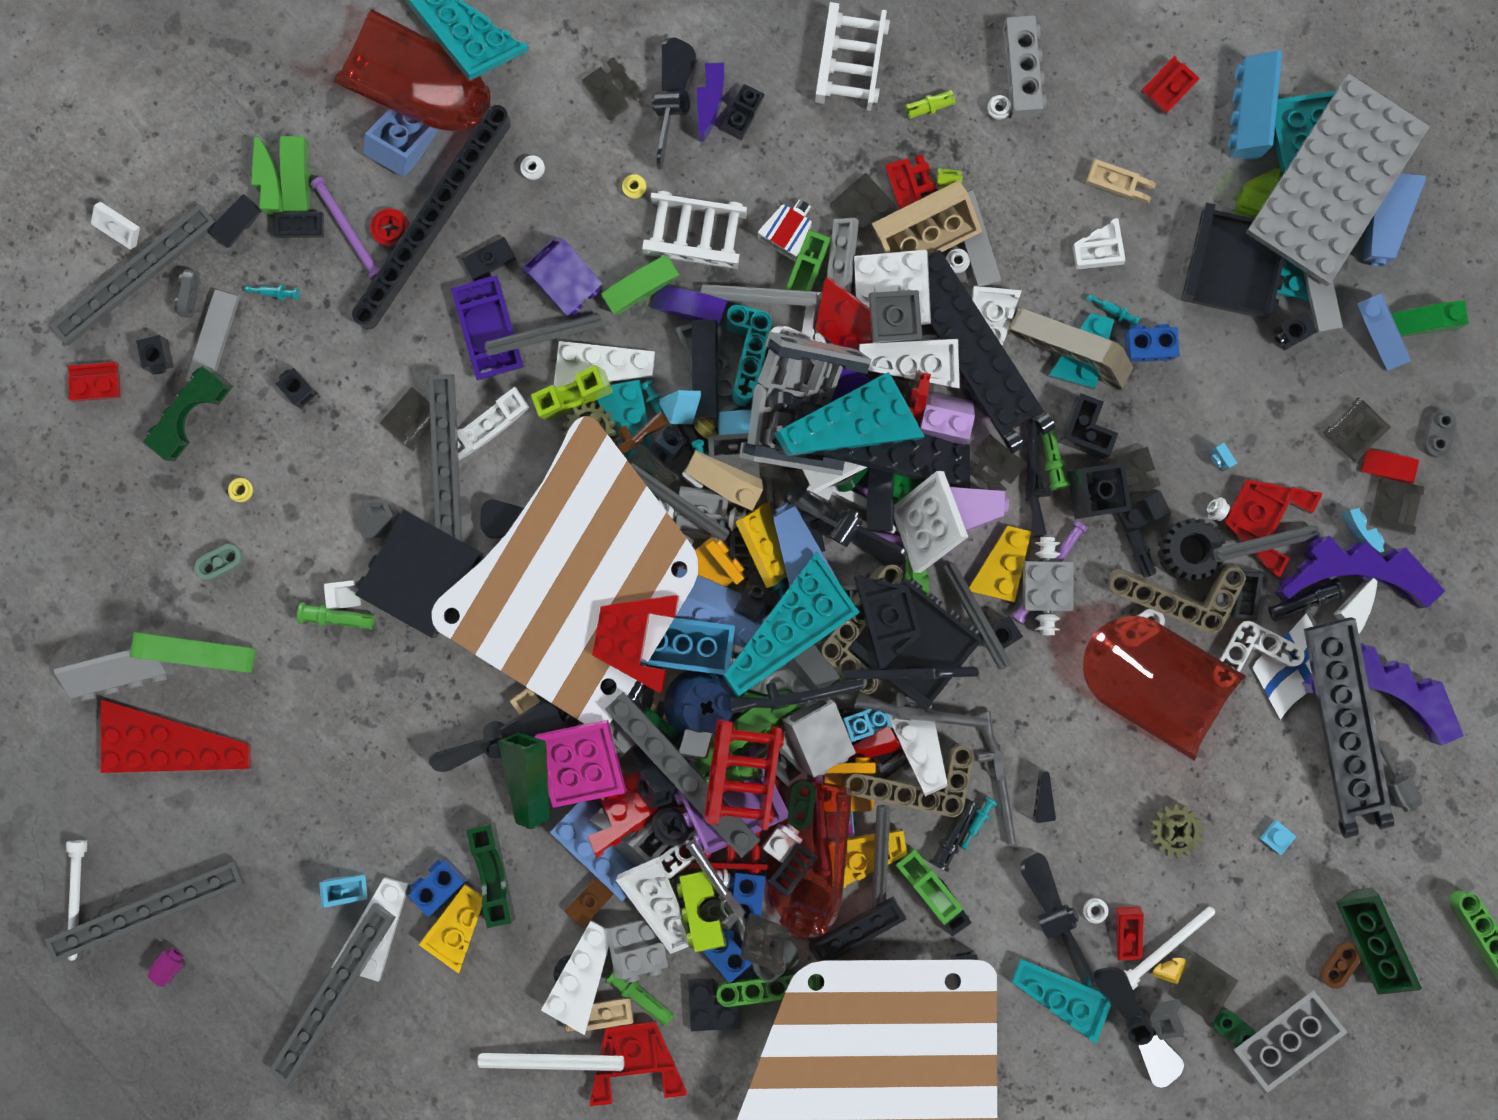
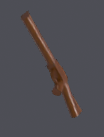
(630, 443)

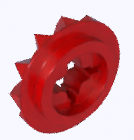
(383, 219)

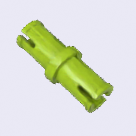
(930, 104)

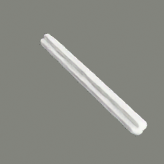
(551, 1061)

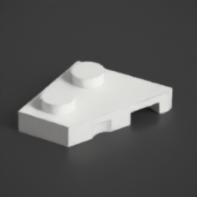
(1101, 248)

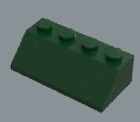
(1377, 942)

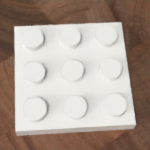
(894, 273)
(929, 522)

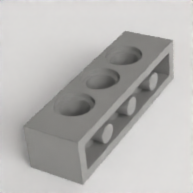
(1026, 30)

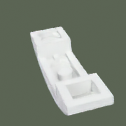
(491, 423)
(849, 497)

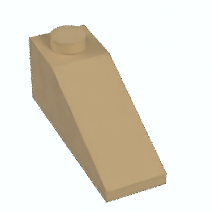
(725, 480)

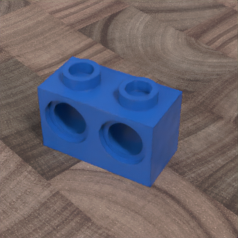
(1152, 349)
(440, 890)
(752, 898)
(720, 956)

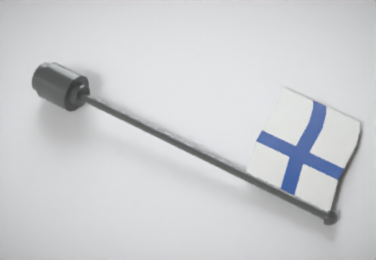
(1285, 687)

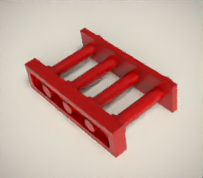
(720, 784)
(753, 866)

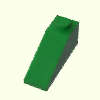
(1432, 318)

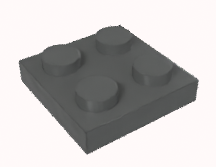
(895, 316)

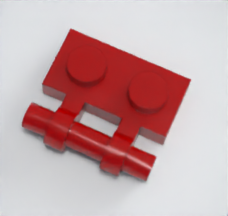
(903, 181)

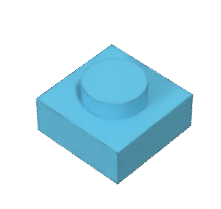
(1222, 457)
(1277, 837)

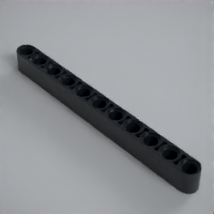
(432, 205)

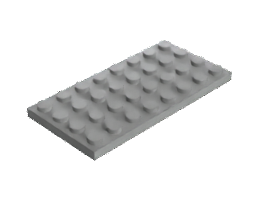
(1337, 180)

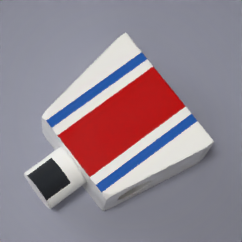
(787, 229)

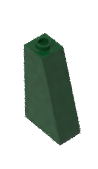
(527, 778)

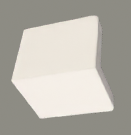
(341, 595)

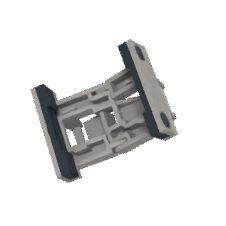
(783, 373)

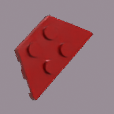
(843, 317)

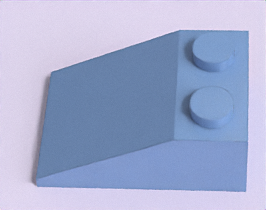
(397, 141)

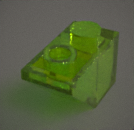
(1255, 193)

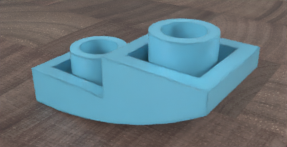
(734, 422)
(1357, 524)
(865, 723)

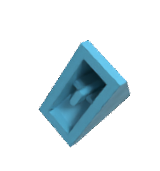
(680, 406)
(342, 890)

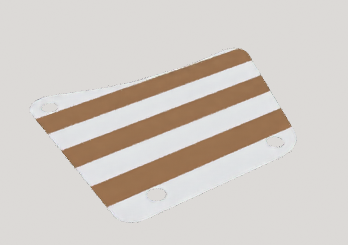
(578, 545)
(881, 1044)

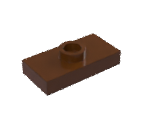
(589, 902)

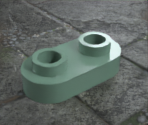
(219, 561)

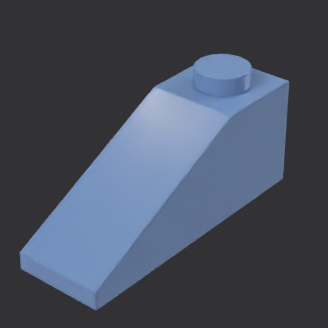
(1384, 331)

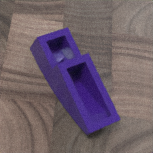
(710, 98)
(689, 304)

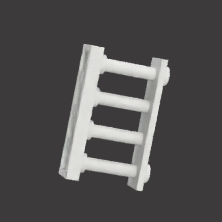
(833, 42)
(702, 253)

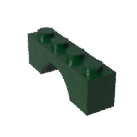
(169, 435)
(495, 890)

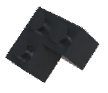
(1082, 430)

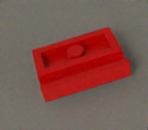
(1170, 85)
(94, 382)
(919, 397)

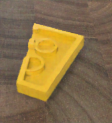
(763, 544)
(1003, 567)
(861, 854)
(454, 928)

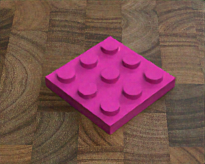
(582, 764)

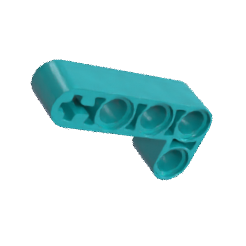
(748, 357)

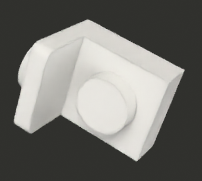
(781, 841)

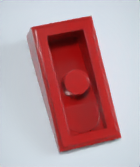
(1390, 466)
(877, 744)
(1129, 933)

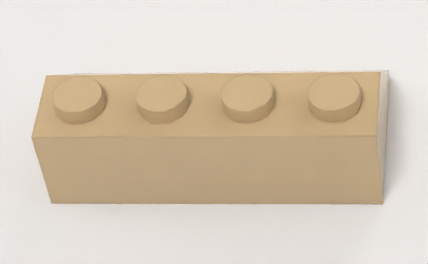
(930, 223)

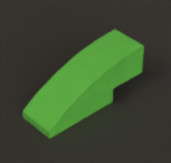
(295, 173)
(266, 179)
(809, 261)
(640, 285)
(929, 886)

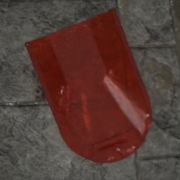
(412, 76)
(1158, 681)
(818, 896)

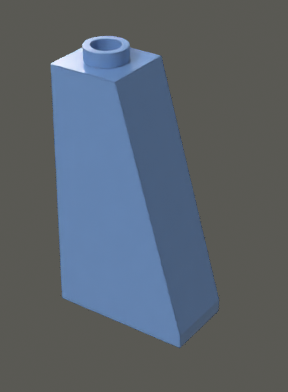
(1391, 220)
(795, 541)

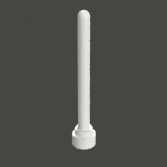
(76, 851)
(1168, 946)

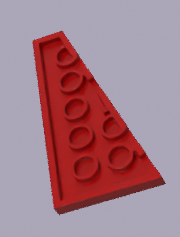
(154, 744)

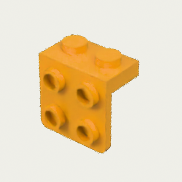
(716, 563)
(861, 765)

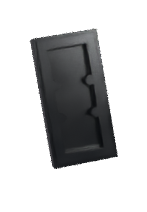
(298, 224)
(489, 258)
(753, 597)

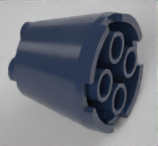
(688, 692)

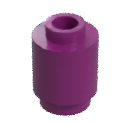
(166, 967)

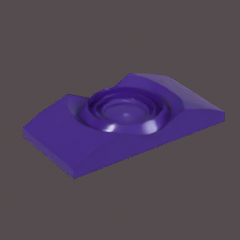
(483, 319)

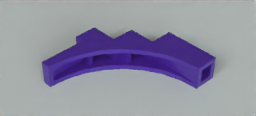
(1398, 570)
(1424, 698)

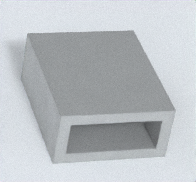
(819, 737)

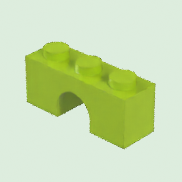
(558, 401)
(703, 934)

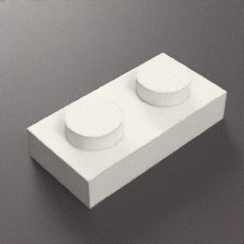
(115, 225)

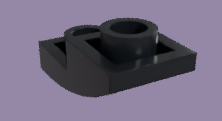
(742, 112)
(235, 220)

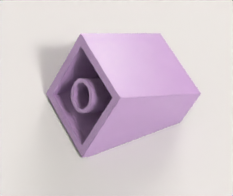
(948, 418)
(979, 506)

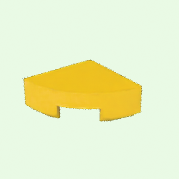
(1170, 970)

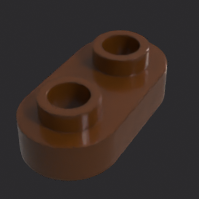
(1342, 966)

